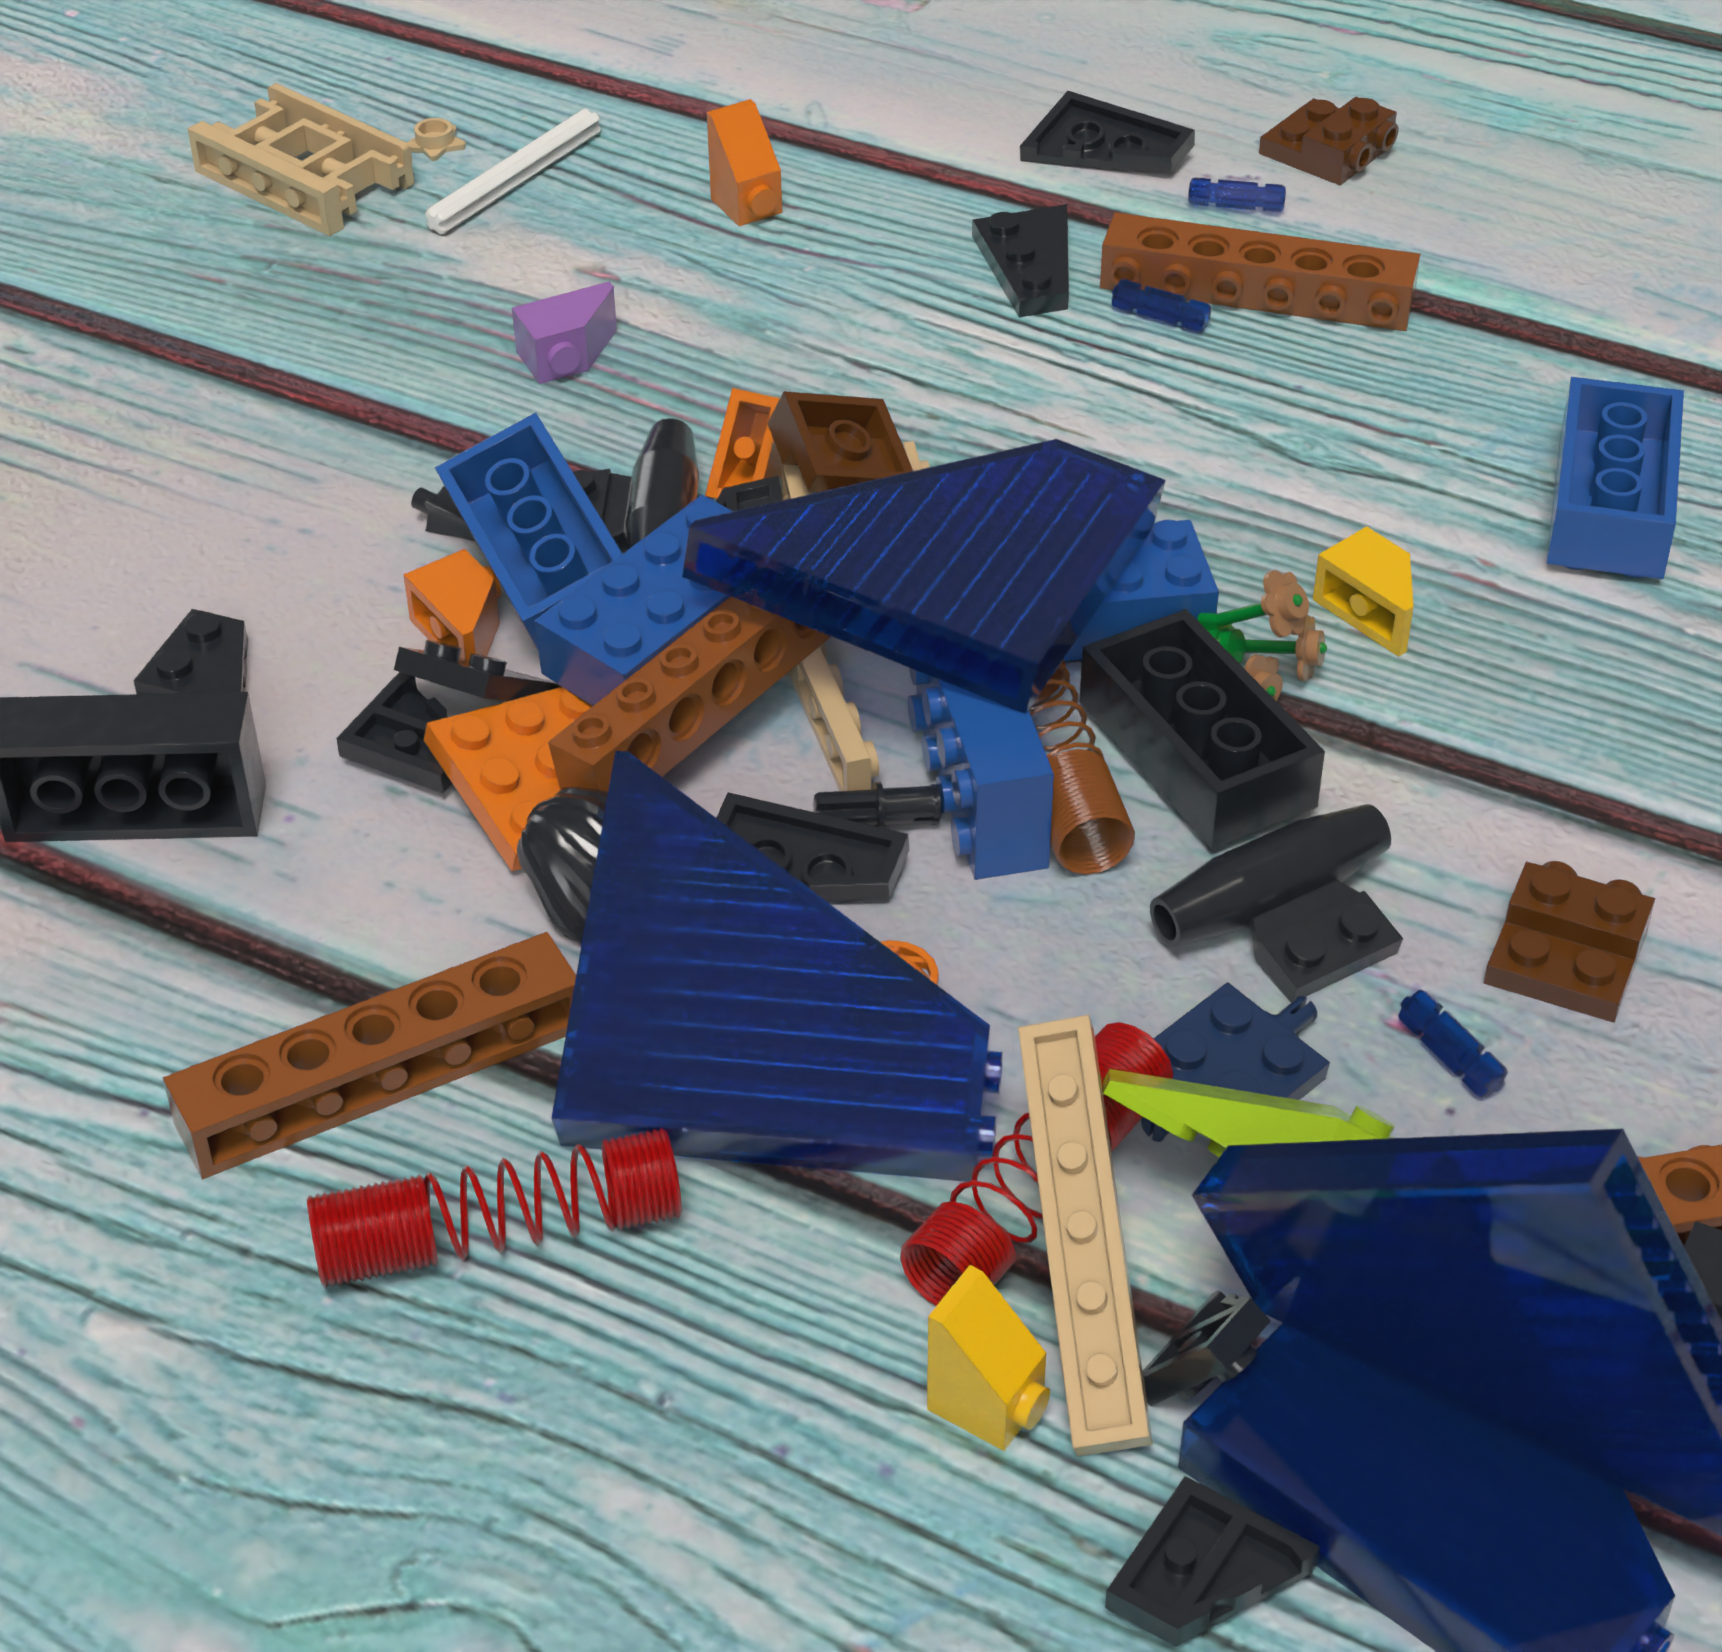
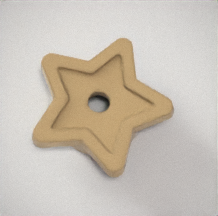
(435, 138)

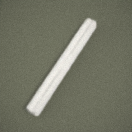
(512, 171)

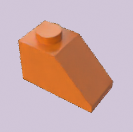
(742, 164)
(745, 443)
(455, 602)

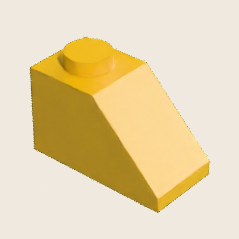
(1369, 587)
(984, 1363)

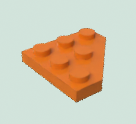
(504, 760)

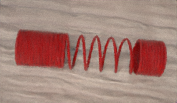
(391, 1225)
(964, 1236)

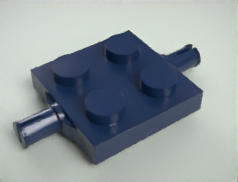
(1242, 1048)

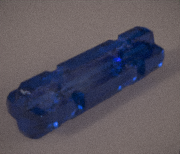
(1237, 194)
(1161, 306)
(1453, 1043)

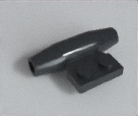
(660, 484)
(1293, 897)

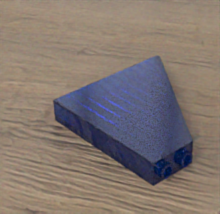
(945, 568)
(756, 1012)
(1502, 1280)
(1429, 1507)

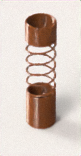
(1088, 814)

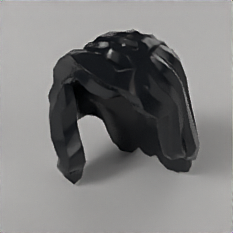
(561, 854)

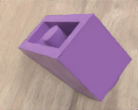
(565, 331)

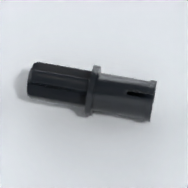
(883, 805)

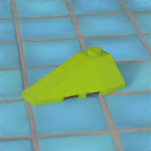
(1237, 1115)

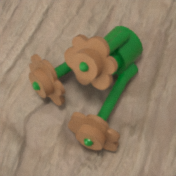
(1287, 612)

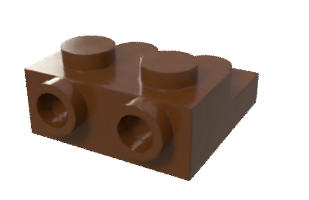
(1331, 139)
(837, 439)
(1570, 939)

